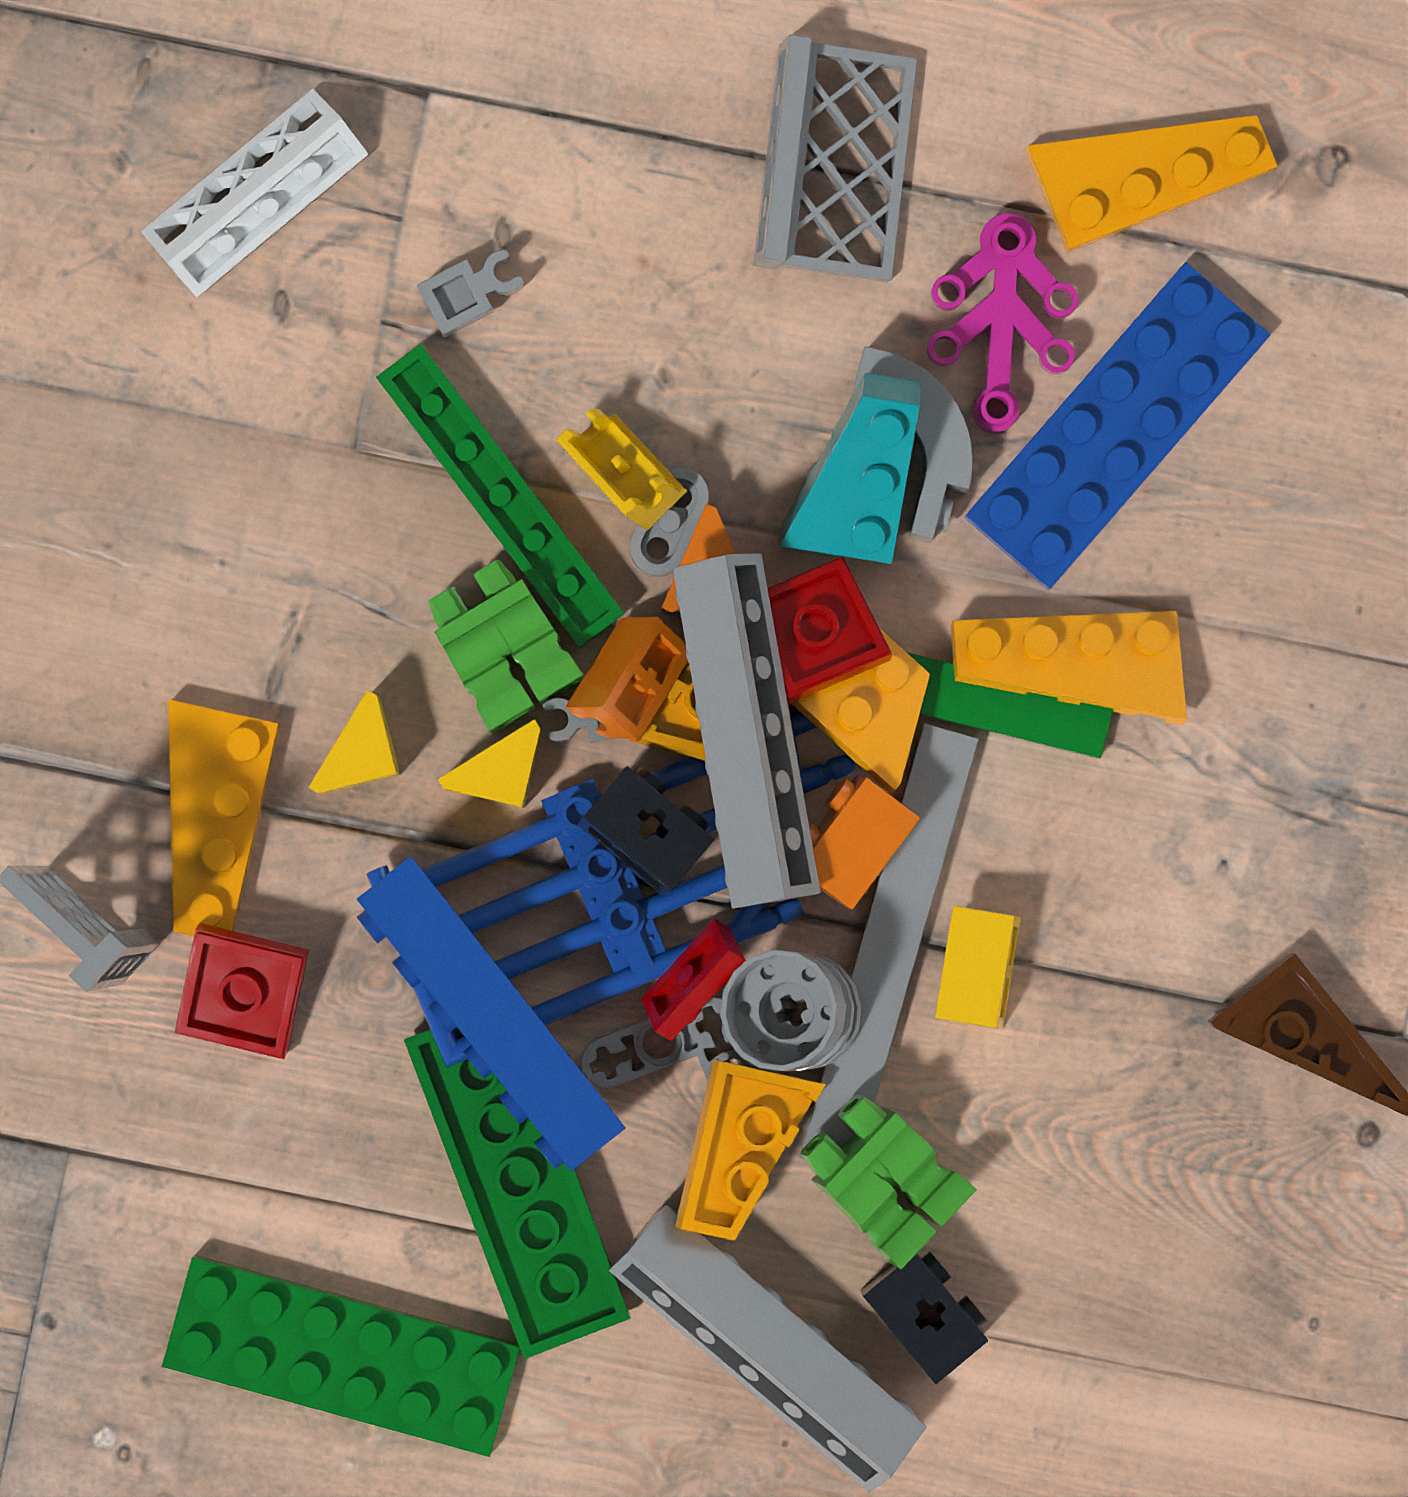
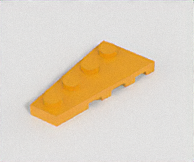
(1135, 176)
(1091, 659)

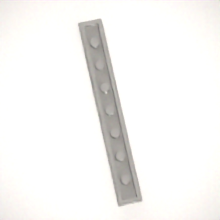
(896, 924)

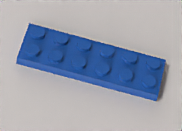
(1117, 426)

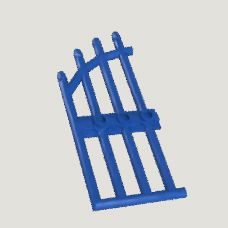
(610, 892)

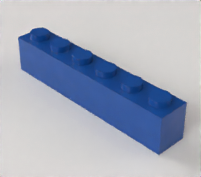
(490, 1014)

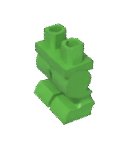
(490, 634)
(870, 1166)

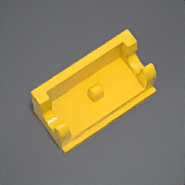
(623, 468)
(978, 967)

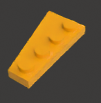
(216, 803)

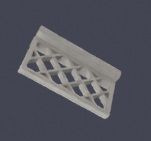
(787, 154)
(106, 953)

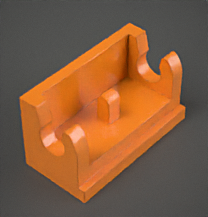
(630, 677)

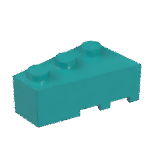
(861, 477)

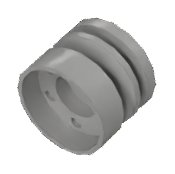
(765, 994)

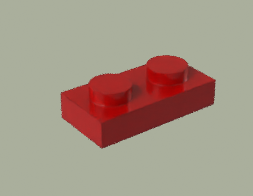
(692, 980)

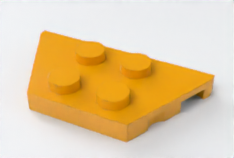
(873, 714)

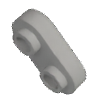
(673, 527)

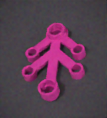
(1003, 311)

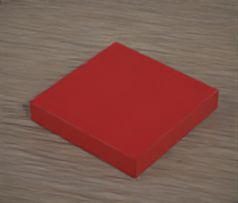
(824, 629)
(241, 991)

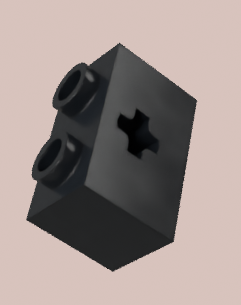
(654, 860)
(937, 1346)

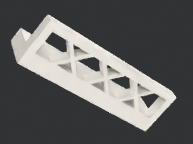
(258, 197)

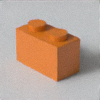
(857, 838)

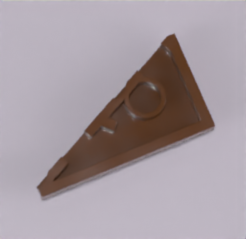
(1301, 1024)

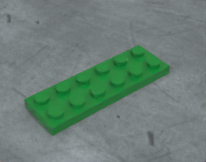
(523, 1210)
(341, 1355)

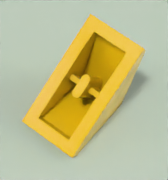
(361, 752)
(500, 771)

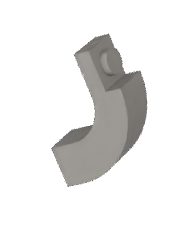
(940, 438)

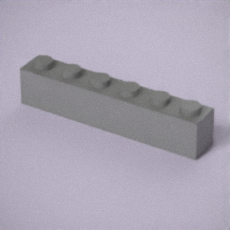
(746, 730)
(769, 1349)

